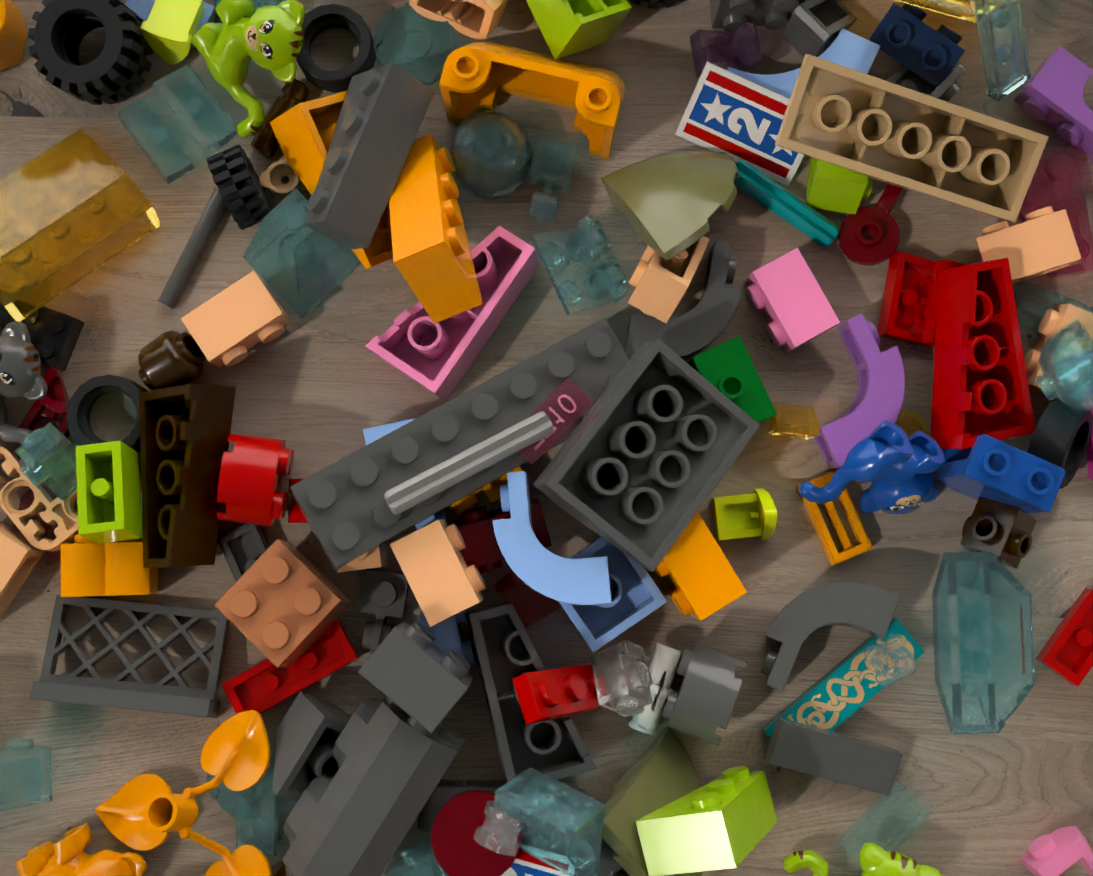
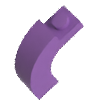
(878, 395)

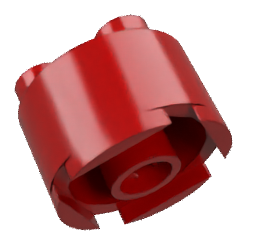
(253, 480)

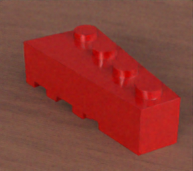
(978, 358)

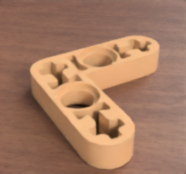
(56, 510)

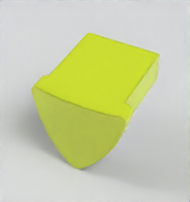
(172, 27)
(745, 515)

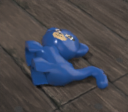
(894, 465)

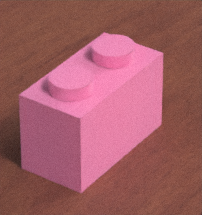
(790, 301)

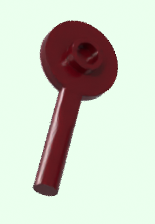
(871, 233)

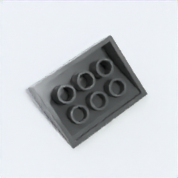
(647, 454)

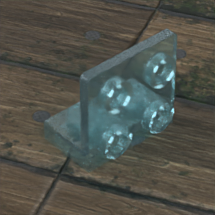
(560, 821)

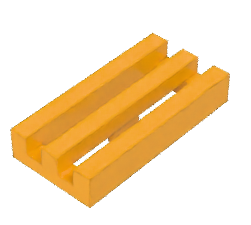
(822, 531)

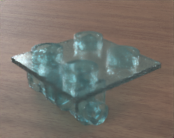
(577, 266)

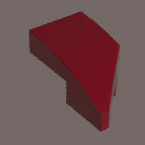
(52, 407)

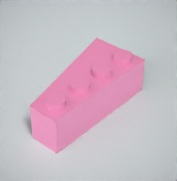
(443, 351)

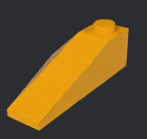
(305, 139)

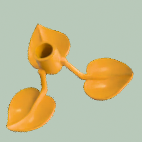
(148, 809)

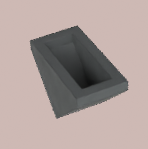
(816, 25)

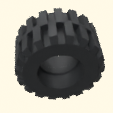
(57, 44)

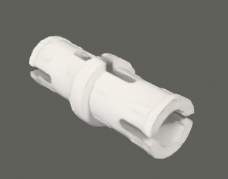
(662, 672)

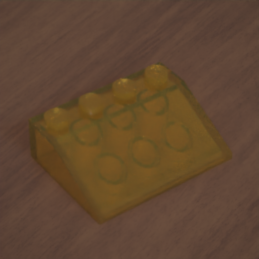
(65, 221)

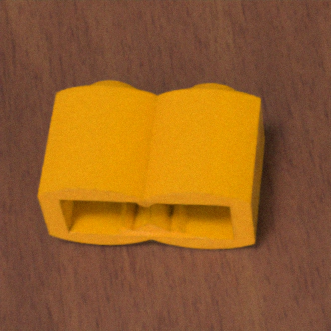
(105, 569)

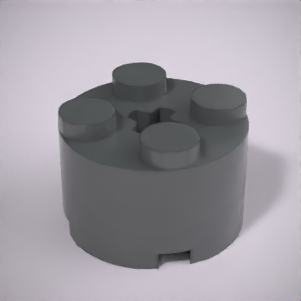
(705, 693)

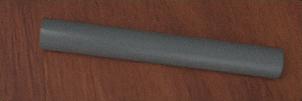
(193, 250)

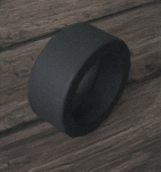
(328, 17)
(83, 400)
(1062, 437)

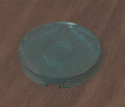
(414, 43)

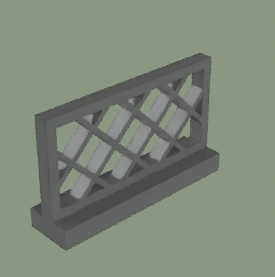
(132, 695)

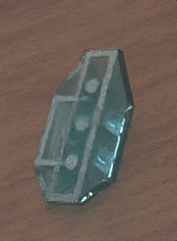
(981, 641)

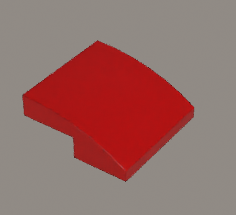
(911, 299)

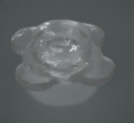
(902, 664)

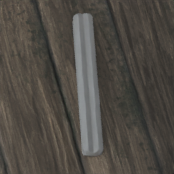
(468, 462)

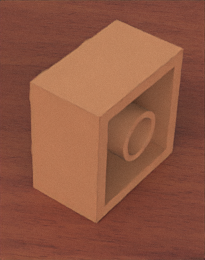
(282, 603)

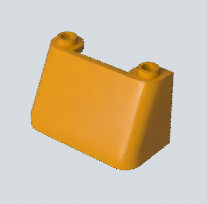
(483, 68)

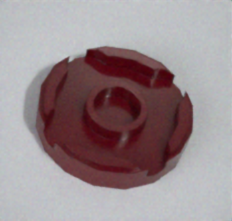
(454, 833)

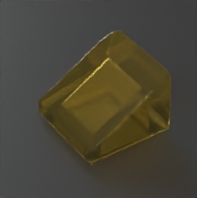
(794, 421)

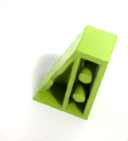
(577, 24)

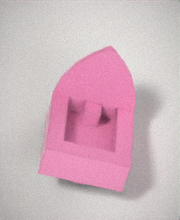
(1057, 852)

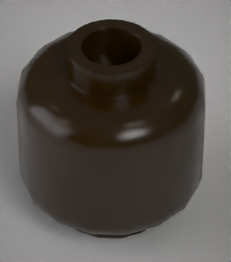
(170, 361)

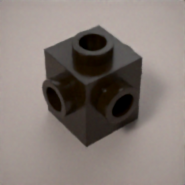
(999, 529)

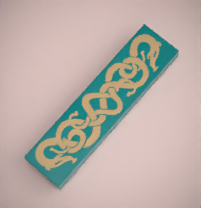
(843, 687)

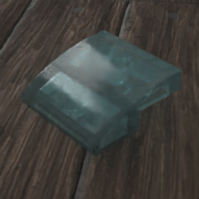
(178, 123)

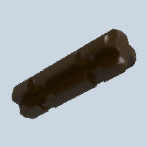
(265, 140)

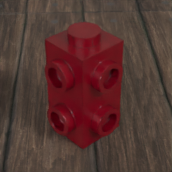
(479, 535)

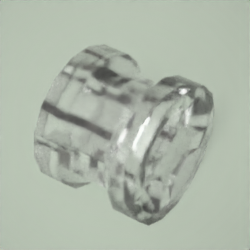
(499, 831)

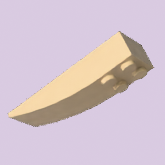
(910, 139)

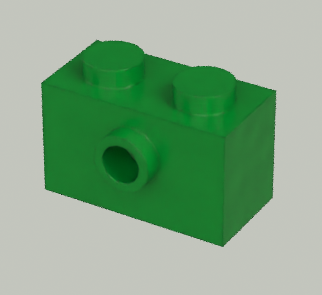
(734, 374)

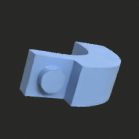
(556, 577)

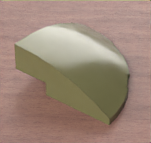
(673, 196)
(653, 781)

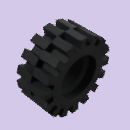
(239, 186)

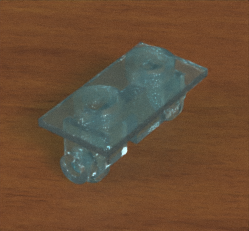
(259, 815)

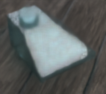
(296, 258)

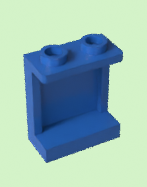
(1001, 474)

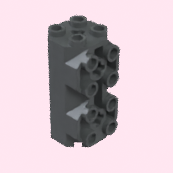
(366, 809)

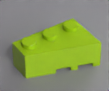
(709, 826)

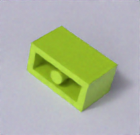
(108, 492)

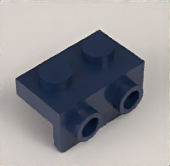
(916, 44)

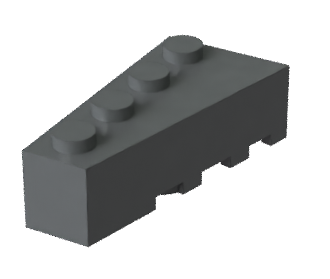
(503, 653)

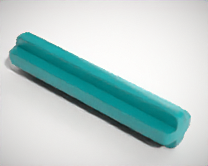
(785, 204)

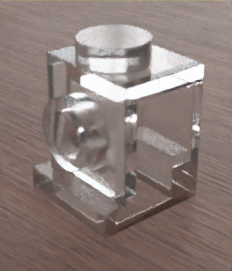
(623, 678)

